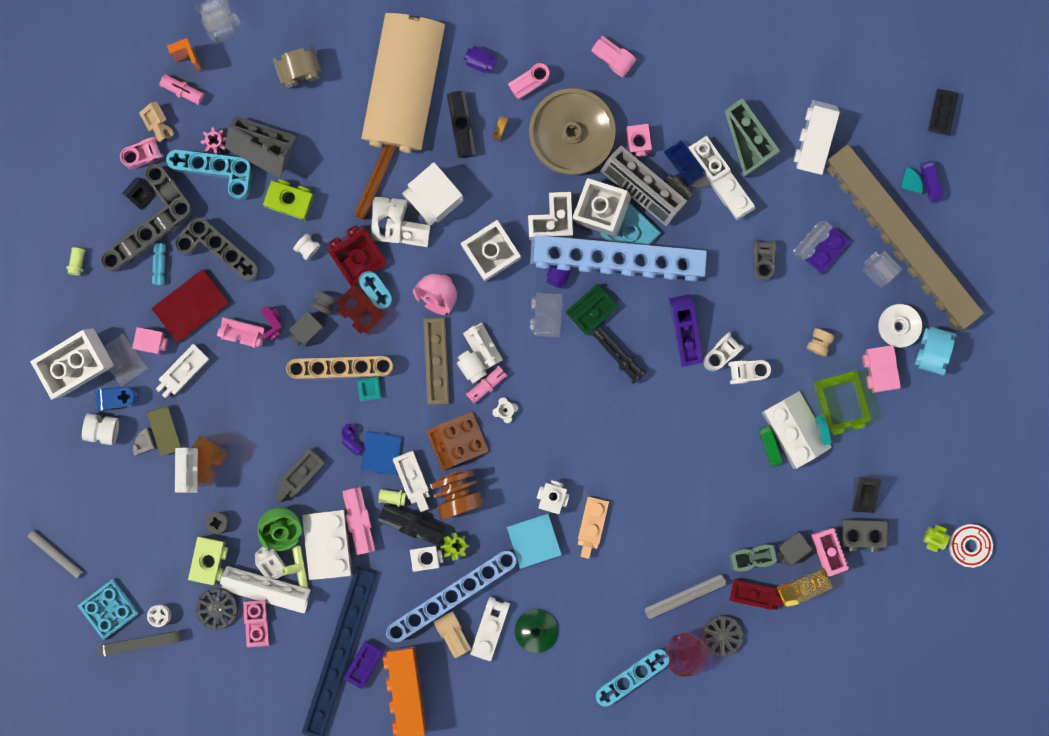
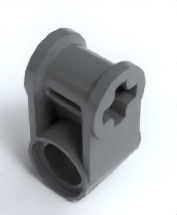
(763, 255)

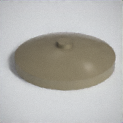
(572, 131)

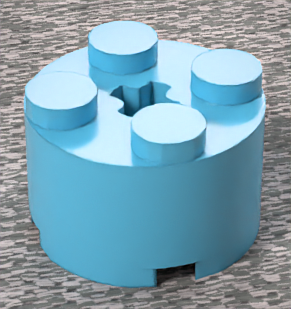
(936, 350)

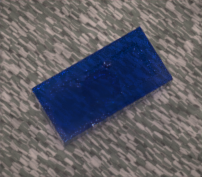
(684, 162)

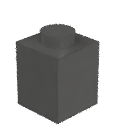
(305, 329)
(793, 549)

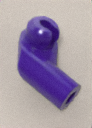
(349, 439)

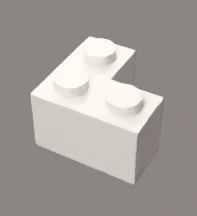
(559, 220)

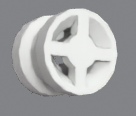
(306, 247)
(154, 615)

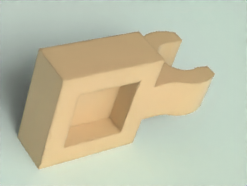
(154, 120)

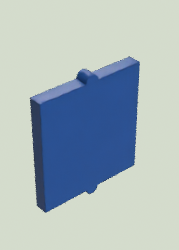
(379, 453)

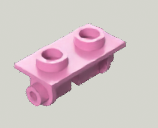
(246, 333)

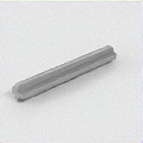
(685, 596)

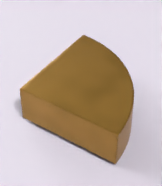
(501, 126)

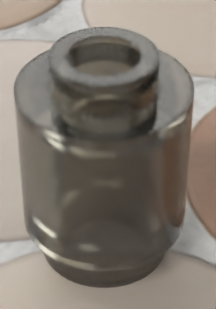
(679, 186)

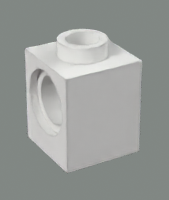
(418, 565)

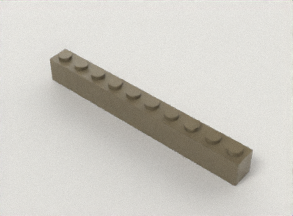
(904, 238)

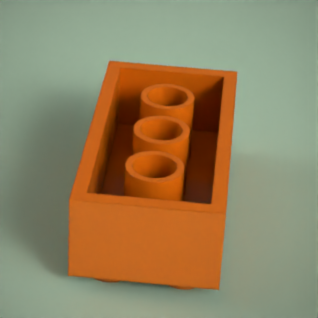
(406, 692)

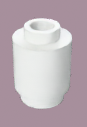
(471, 366)

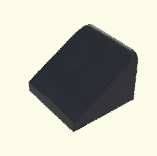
(138, 193)

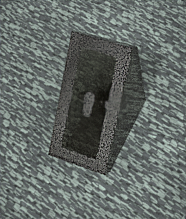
(865, 494)

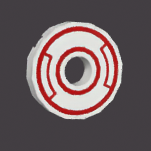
(983, 545)

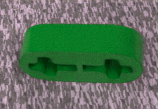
(770, 446)

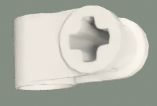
(725, 350)
(747, 371)

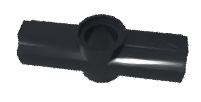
(463, 137)
(411, 524)

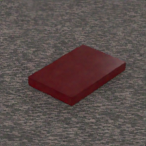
(190, 306)

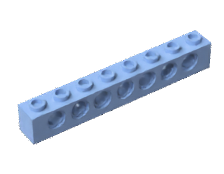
(694, 259)

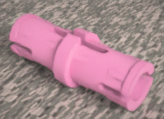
(170, 83)
(486, 385)

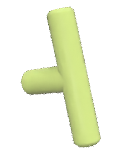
(297, 568)

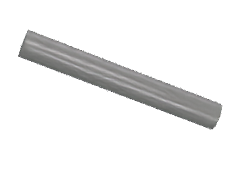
(57, 556)

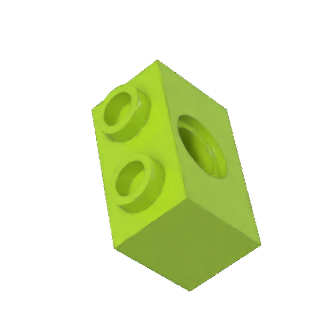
(275, 199)

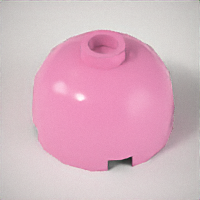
(437, 292)

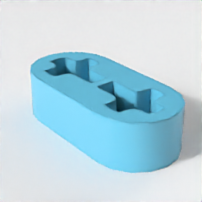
(379, 286)

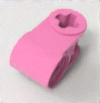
(143, 153)

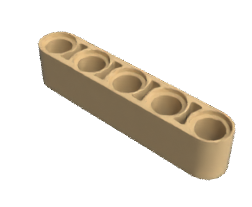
(329, 367)

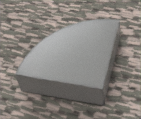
(143, 442)

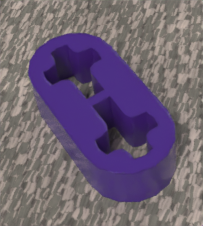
(931, 181)

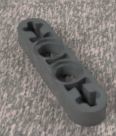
(140, 643)

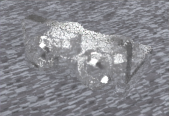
(547, 315)

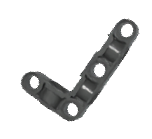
(160, 224)

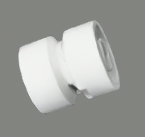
(100, 429)

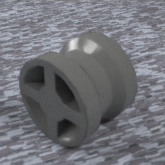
(323, 303)
(221, 523)

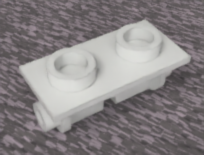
(482, 345)
(186, 469)

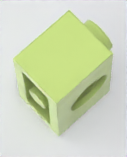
(199, 571)

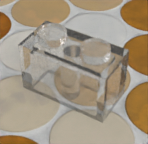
(881, 268)

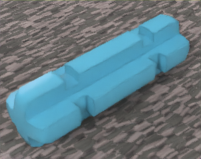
(159, 264)

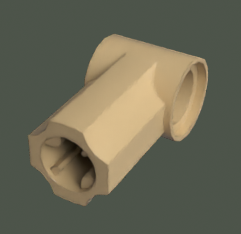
(450, 630)

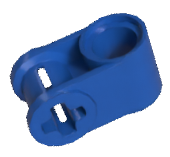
(112, 398)

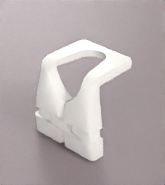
(395, 210)

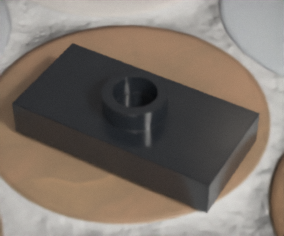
(943, 112)

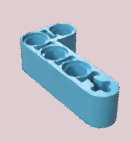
(208, 169)

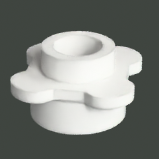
(506, 416)

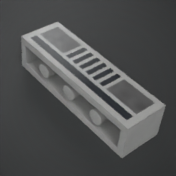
(643, 185)

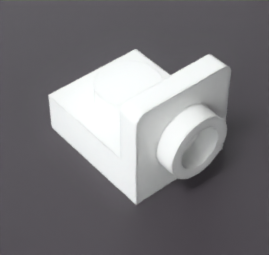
(269, 562)

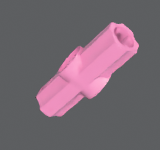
(358, 520)

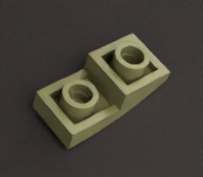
(163, 430)

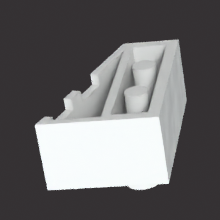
(816, 137)

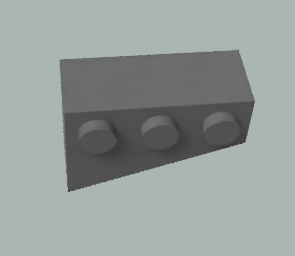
(261, 145)

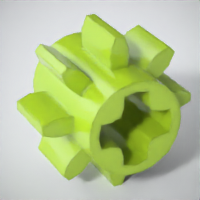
(936, 538)
(449, 551)

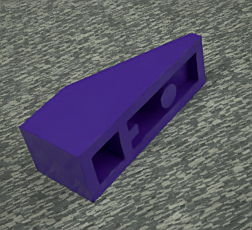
(686, 329)

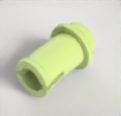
(76, 261)
(392, 497)

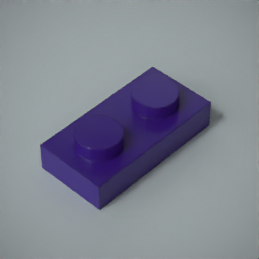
(828, 251)

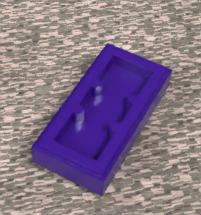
(363, 664)

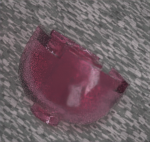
(687, 654)

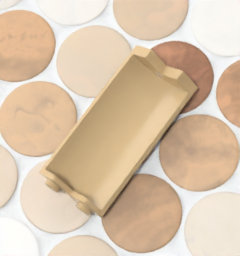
(403, 82)

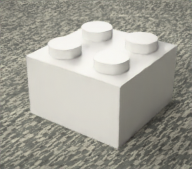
(602, 207)
(490, 251)

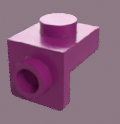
(273, 318)

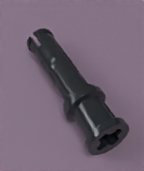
(624, 365)

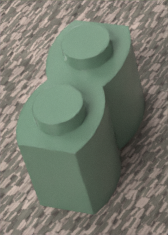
(760, 555)

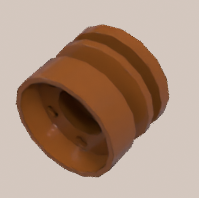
(457, 494)

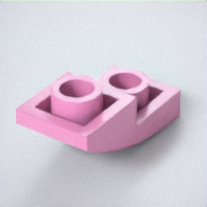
(256, 623)

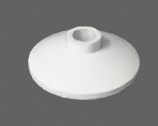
(910, 323)

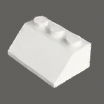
(795, 430)
(327, 545)

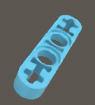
(630, 674)

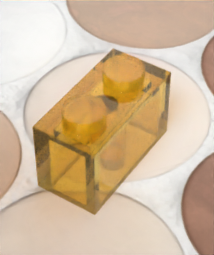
(804, 587)

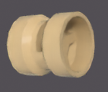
(820, 342)

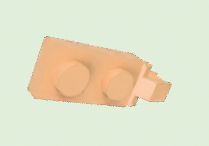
(592, 525)

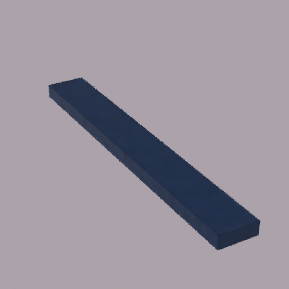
(339, 652)

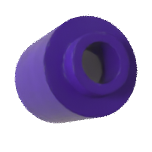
(480, 59)
(557, 277)

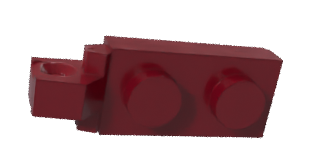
(755, 595)

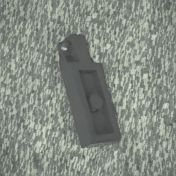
(299, 475)

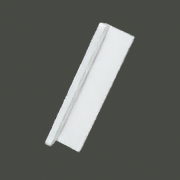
(265, 588)

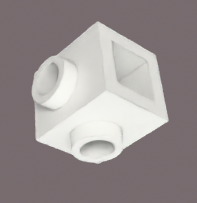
(546, 503)

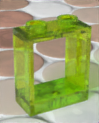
(836, 380)

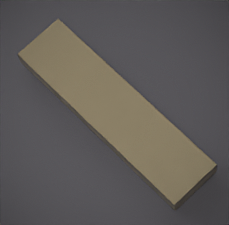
(436, 361)

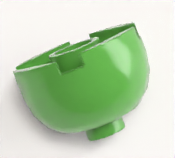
(279, 529)

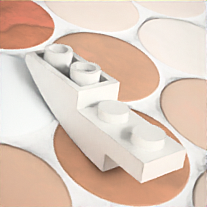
(721, 178)

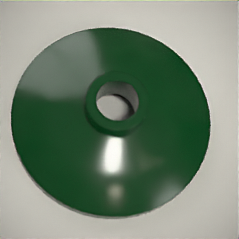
(531, 620)

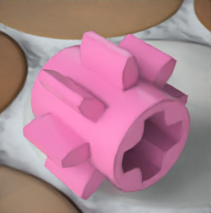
(213, 134)

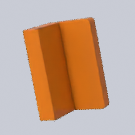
(182, 50)

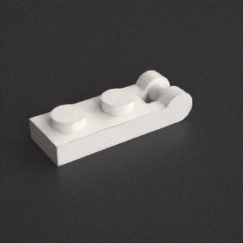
(489, 630)

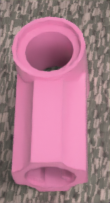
(617, 59)
(527, 82)

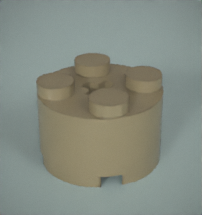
(297, 66)

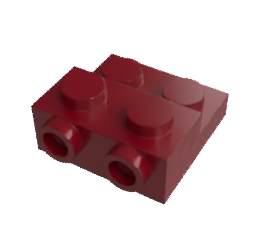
(355, 254)

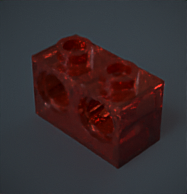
(363, 306)

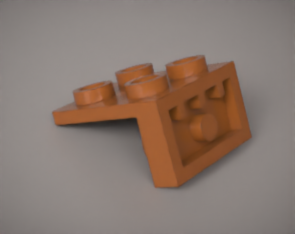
(457, 441)

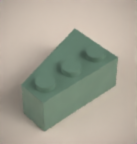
(750, 138)

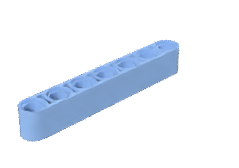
(444, 604)

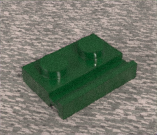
(591, 309)

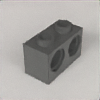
(863, 530)

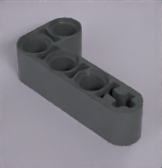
(221, 252)

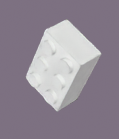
(72, 363)

